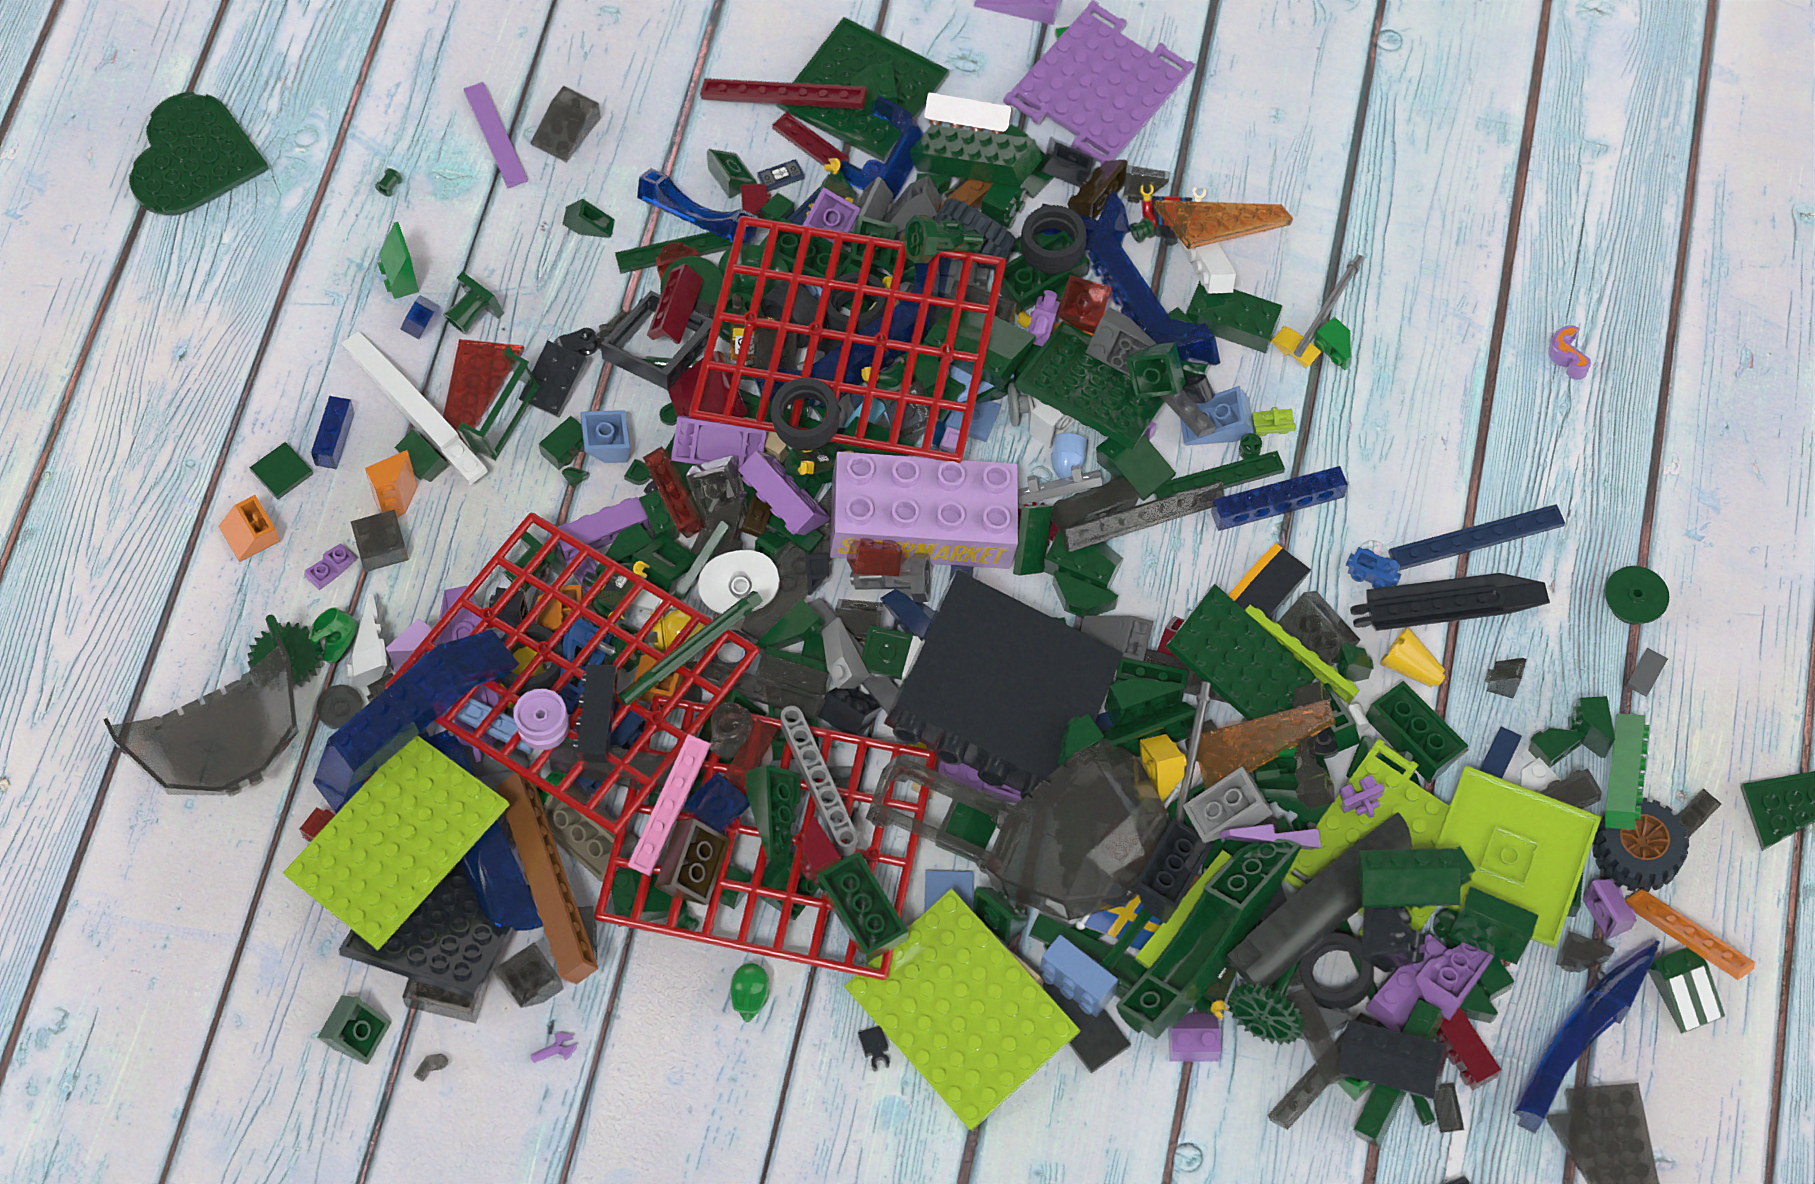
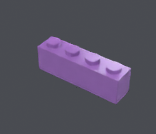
(603, 526)

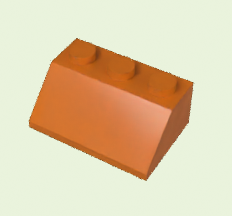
(392, 483)

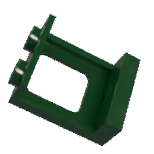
(659, 572)

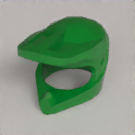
(337, 628)
(749, 990)

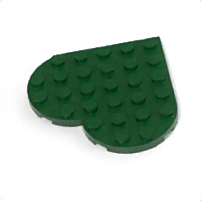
(192, 155)

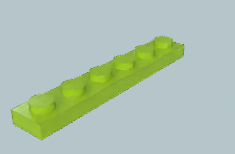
(1325, 673)

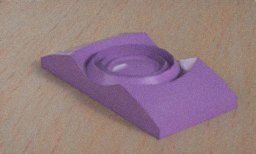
(707, 441)

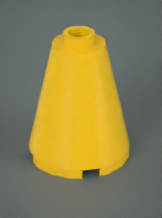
(1412, 659)

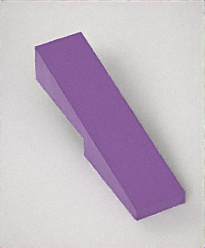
(1307, 838)

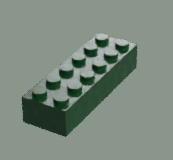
(975, 155)

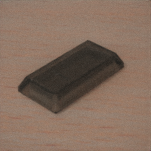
(1448, 1109)

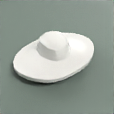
(735, 576)

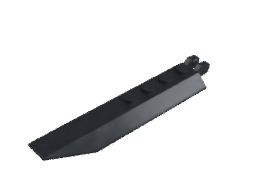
(1449, 601)

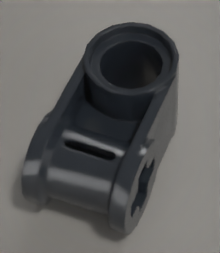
(577, 342)
(1198, 388)

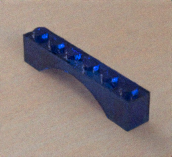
(661, 192)

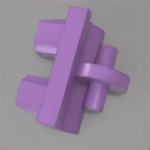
(1370, 792)

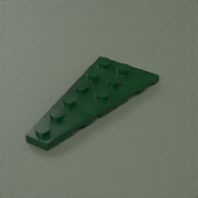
(1780, 806)

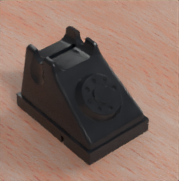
(1390, 938)

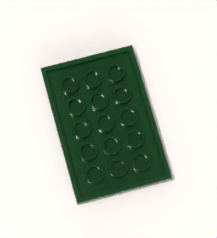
(1238, 657)

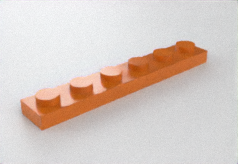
(1690, 934)

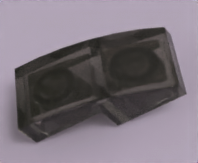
(1698, 811)

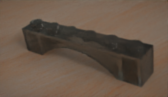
(1314, 784)

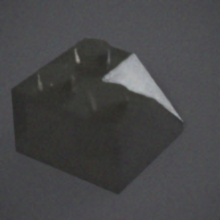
(528, 977)

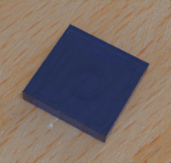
(717, 803)

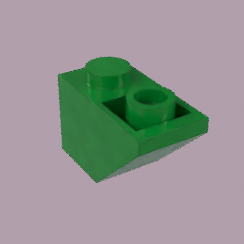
(1335, 342)

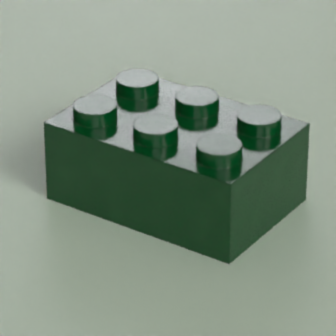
(1493, 925)

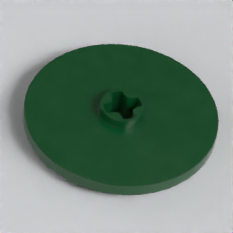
(707, 270)

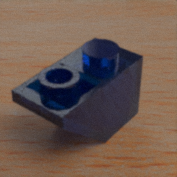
(419, 317)

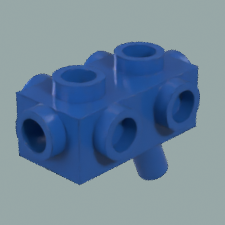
(1373, 569)

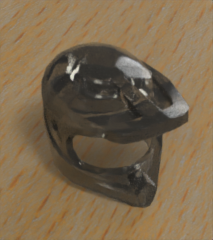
(729, 729)

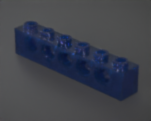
(1279, 498)

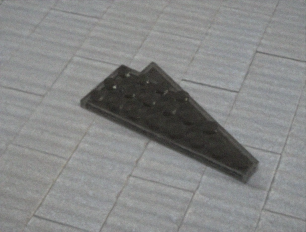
(1607, 1134)

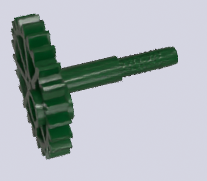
(302, 652)
(1266, 1010)

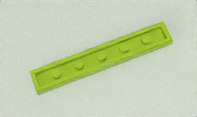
(1168, 930)

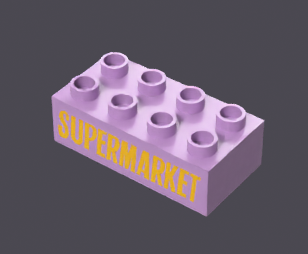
(927, 506)

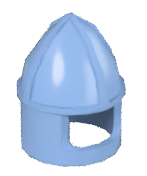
(1068, 451)

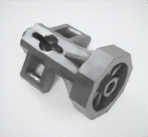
(913, 579)

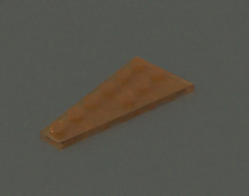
(1215, 222)

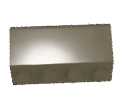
(581, 836)

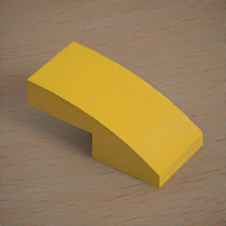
(1287, 341)

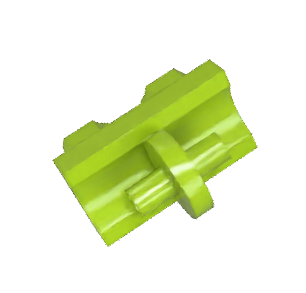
(1273, 421)

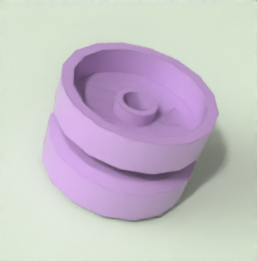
(541, 719)

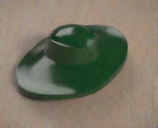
(752, 256)

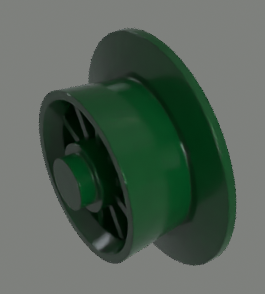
(1636, 595)

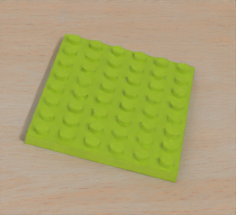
(395, 840)
(963, 1010)

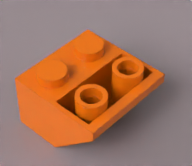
(248, 529)
(556, 612)
(665, 687)

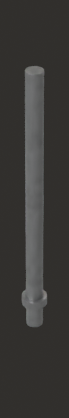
(1352, 268)
(1202, 698)

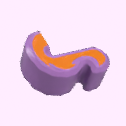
(1566, 355)

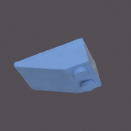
(1229, 413)

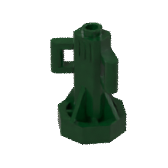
(926, 238)

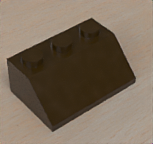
(1095, 191)
(692, 862)

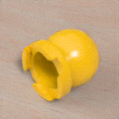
(669, 627)

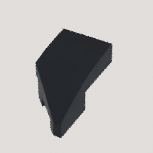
(816, 571)

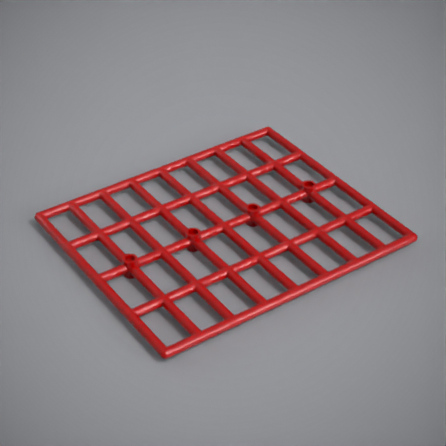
(880, 340)
(545, 654)
(871, 855)

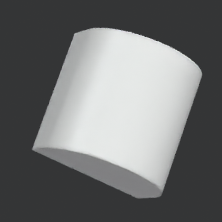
(1359, 717)

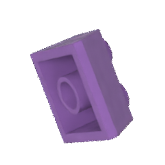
(831, 213)
(1609, 908)
(1195, 1039)

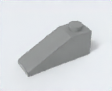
(842, 657)

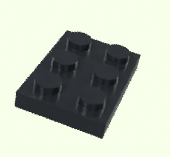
(557, 375)

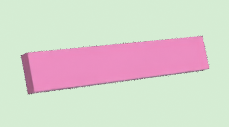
(669, 805)

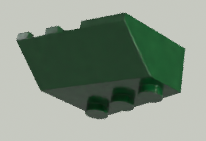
(1091, 563)

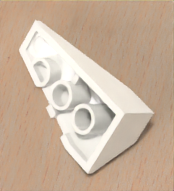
(368, 651)

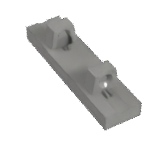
(1059, 487)

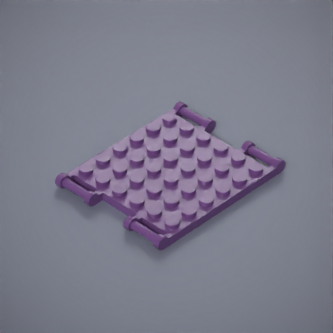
(1099, 84)

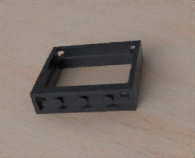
(676, 366)

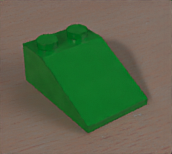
(397, 264)

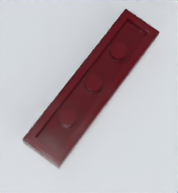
(807, 140)

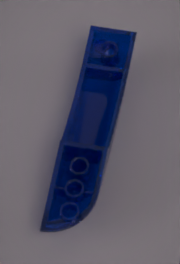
(490, 862)
(1596, 1012)

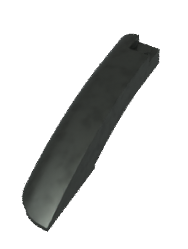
(1312, 911)

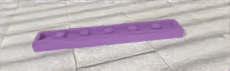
(495, 135)

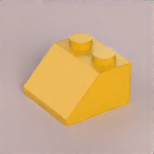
(1162, 763)

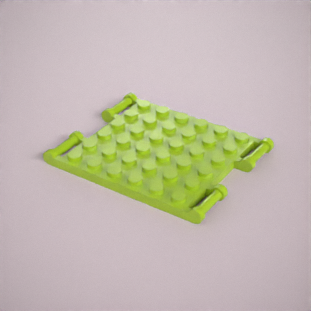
(1342, 831)

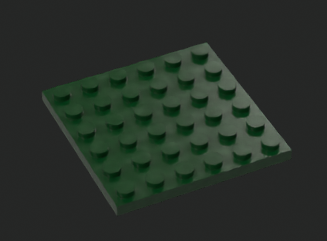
(843, 56)
(1087, 388)

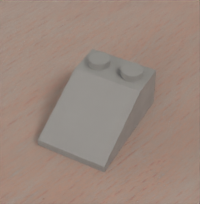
(1228, 805)

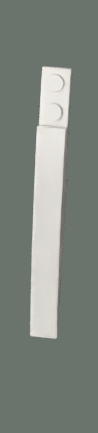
(415, 407)

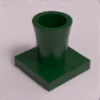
(471, 305)
(533, 546)

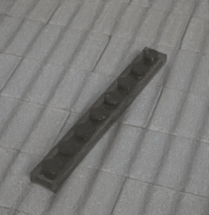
(1141, 516)

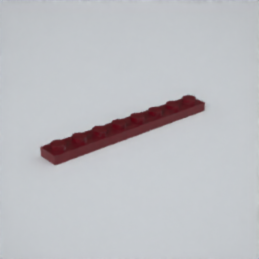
(783, 93)

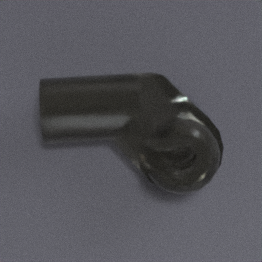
(430, 1063)

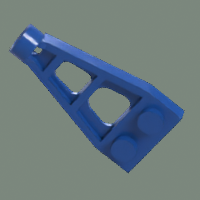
(579, 635)

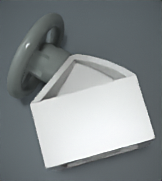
(1043, 419)

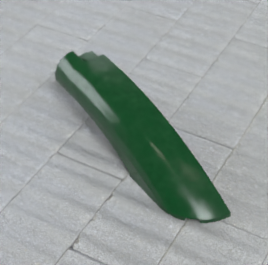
(1214, 927)

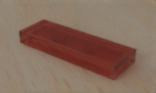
(750, 753)

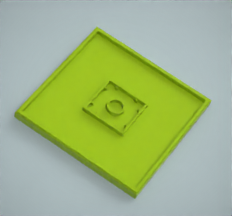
(1520, 846)

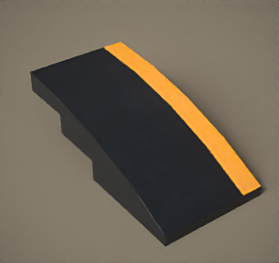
(1270, 581)

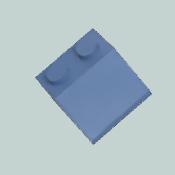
(605, 435)

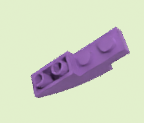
(970, 777)

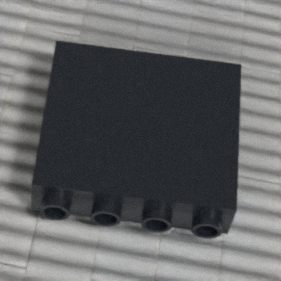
(999, 685)

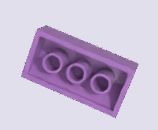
(782, 493)
(1401, 992)

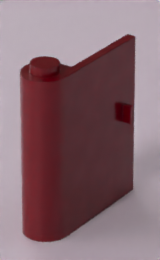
(714, 394)

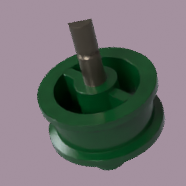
(738, 304)

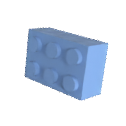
(1077, 976)

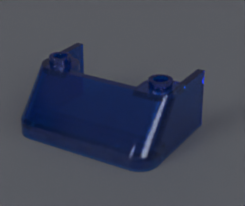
(899, 162)

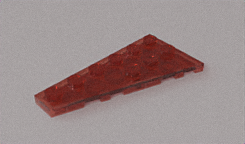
(476, 381)

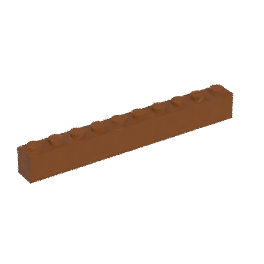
(547, 880)

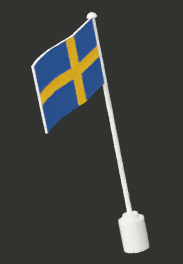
(1117, 920)

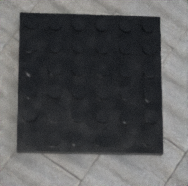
(441, 941)

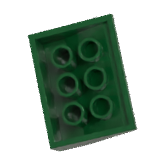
(1004, 351)

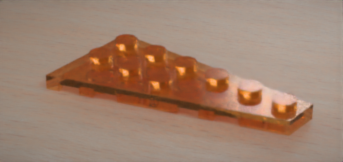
(1258, 740)

